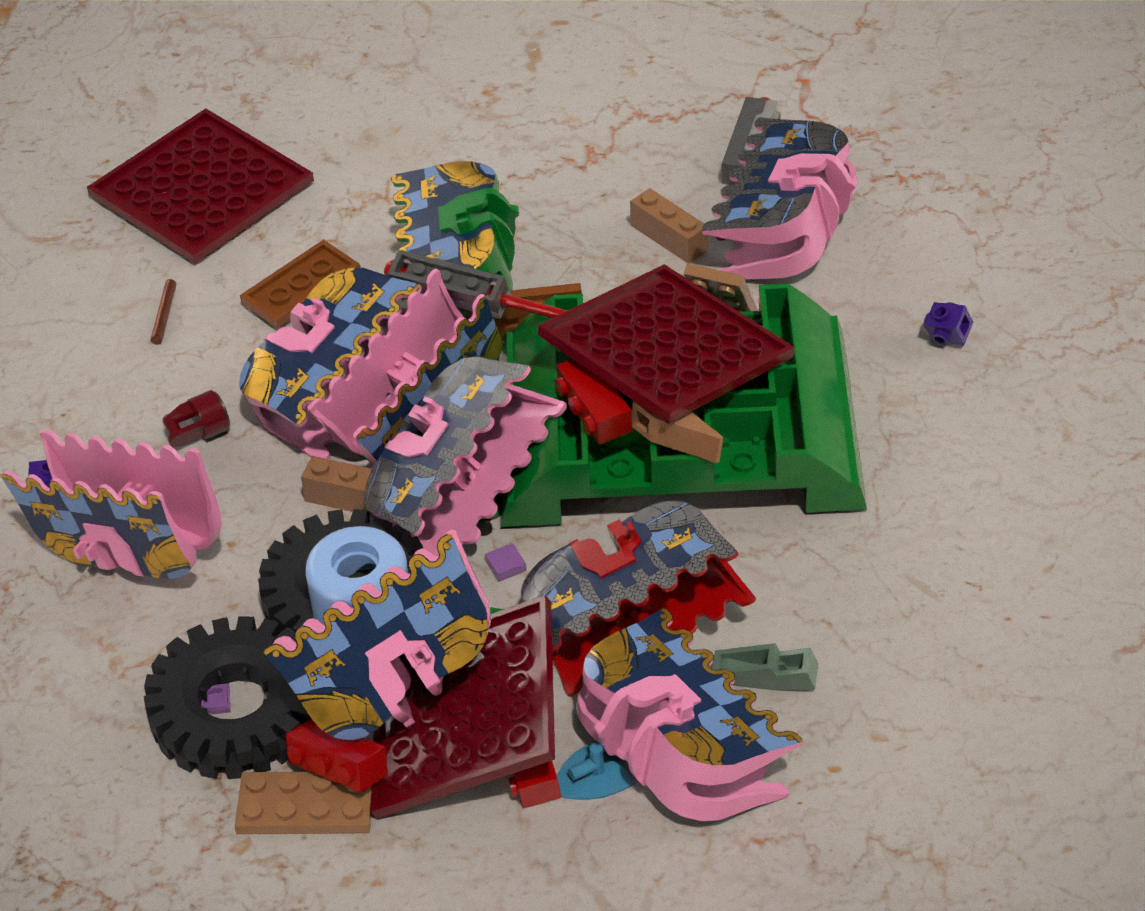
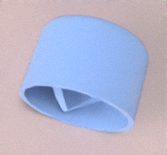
(341, 556)

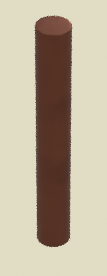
(163, 312)

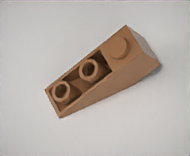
(685, 434)

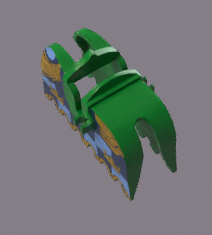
(457, 217)

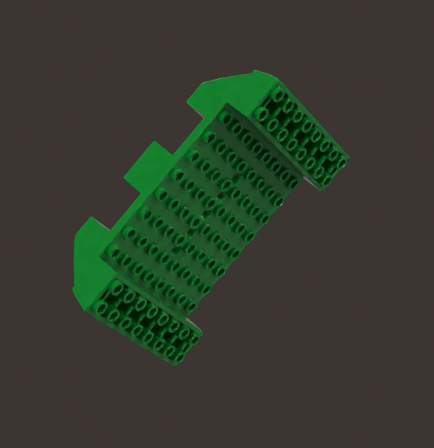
(776, 429)

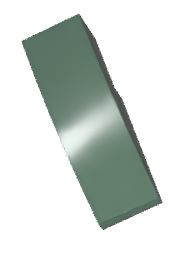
(768, 667)

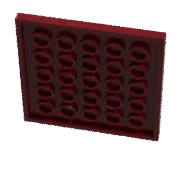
(200, 185)
(666, 342)
(484, 723)

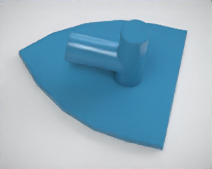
(592, 774)

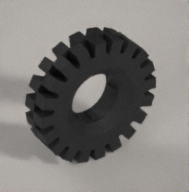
(283, 574)
(182, 683)

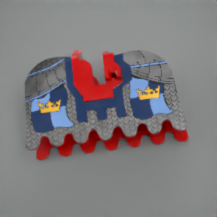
(662, 560)

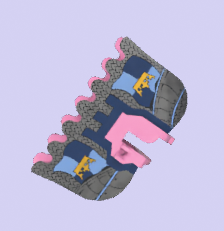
(784, 198)
(471, 442)

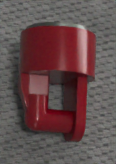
(208, 419)

